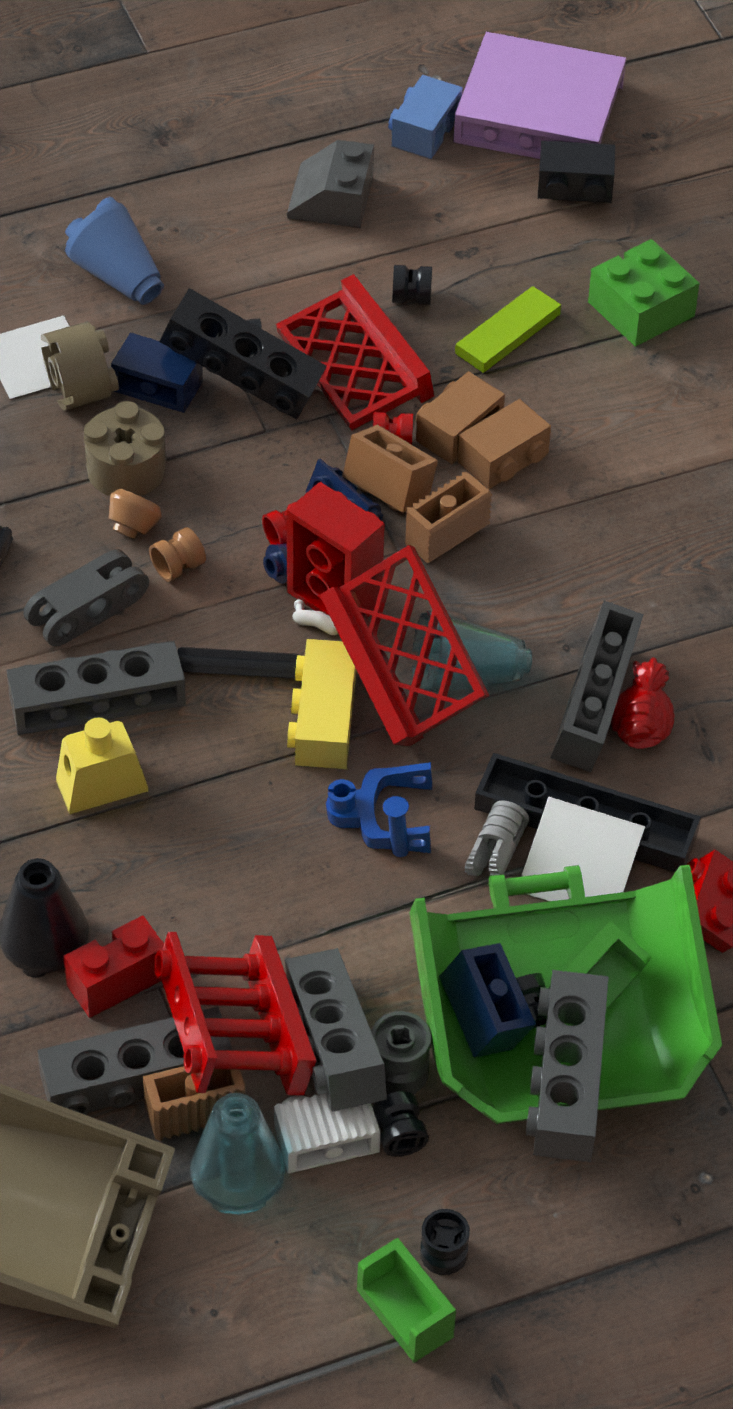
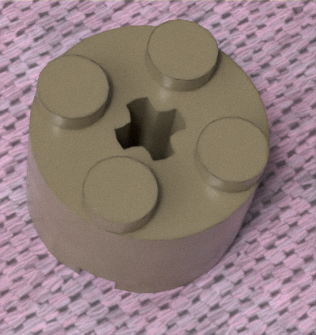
(78, 365)
(125, 450)

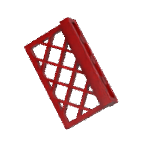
(385, 342)
(378, 671)

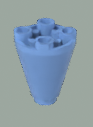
(114, 251)

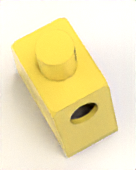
(98, 766)

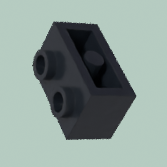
(576, 171)

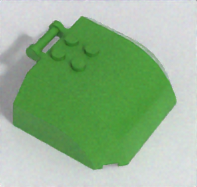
(654, 1032)

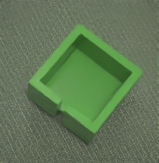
(643, 292)

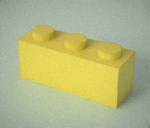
(322, 705)

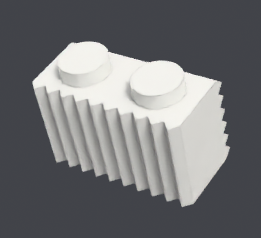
(316, 1136)

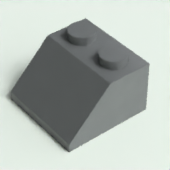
(334, 185)

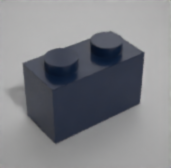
(156, 373)
(487, 1000)

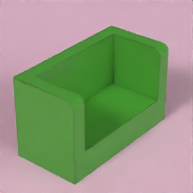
(611, 955)
(406, 1300)

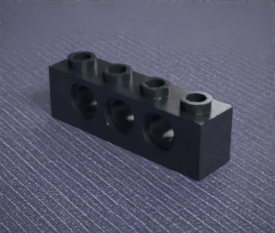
(242, 353)

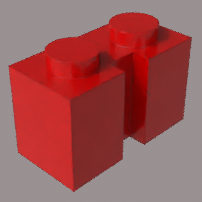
(116, 971)

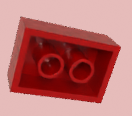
(331, 545)

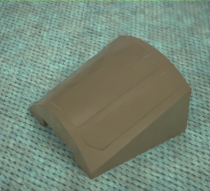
(72, 1208)

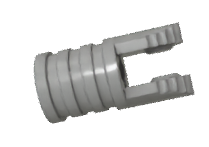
(497, 839)

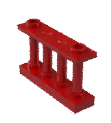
(268, 995)

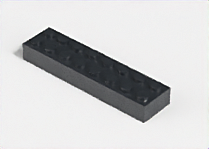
(667, 831)

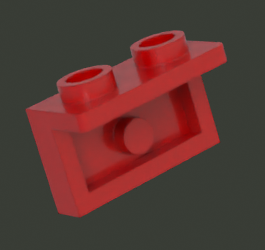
(714, 897)

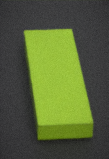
(507, 329)

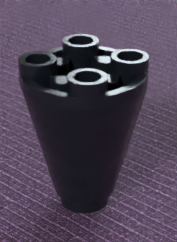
(41, 920)

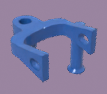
(356, 808)

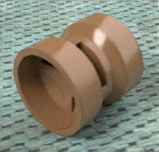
(178, 554)

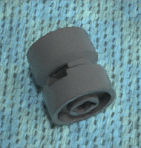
(405, 1050)

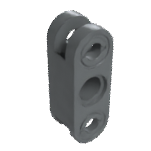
(86, 597)

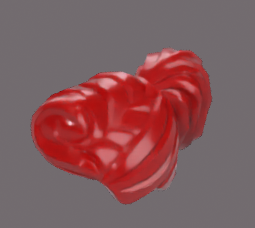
(644, 710)

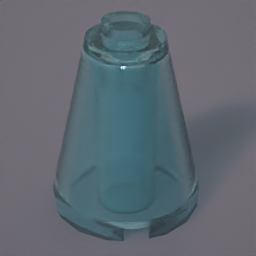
(495, 655)
(237, 1157)

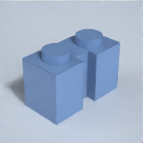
(425, 116)

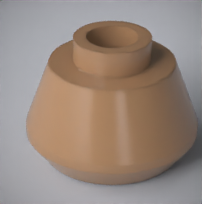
(132, 513)

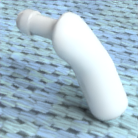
(313, 618)

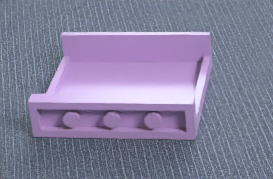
(536, 93)

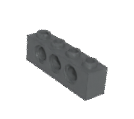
(597, 686)
(96, 687)
(344, 1048)
(110, 1058)
(571, 1129)

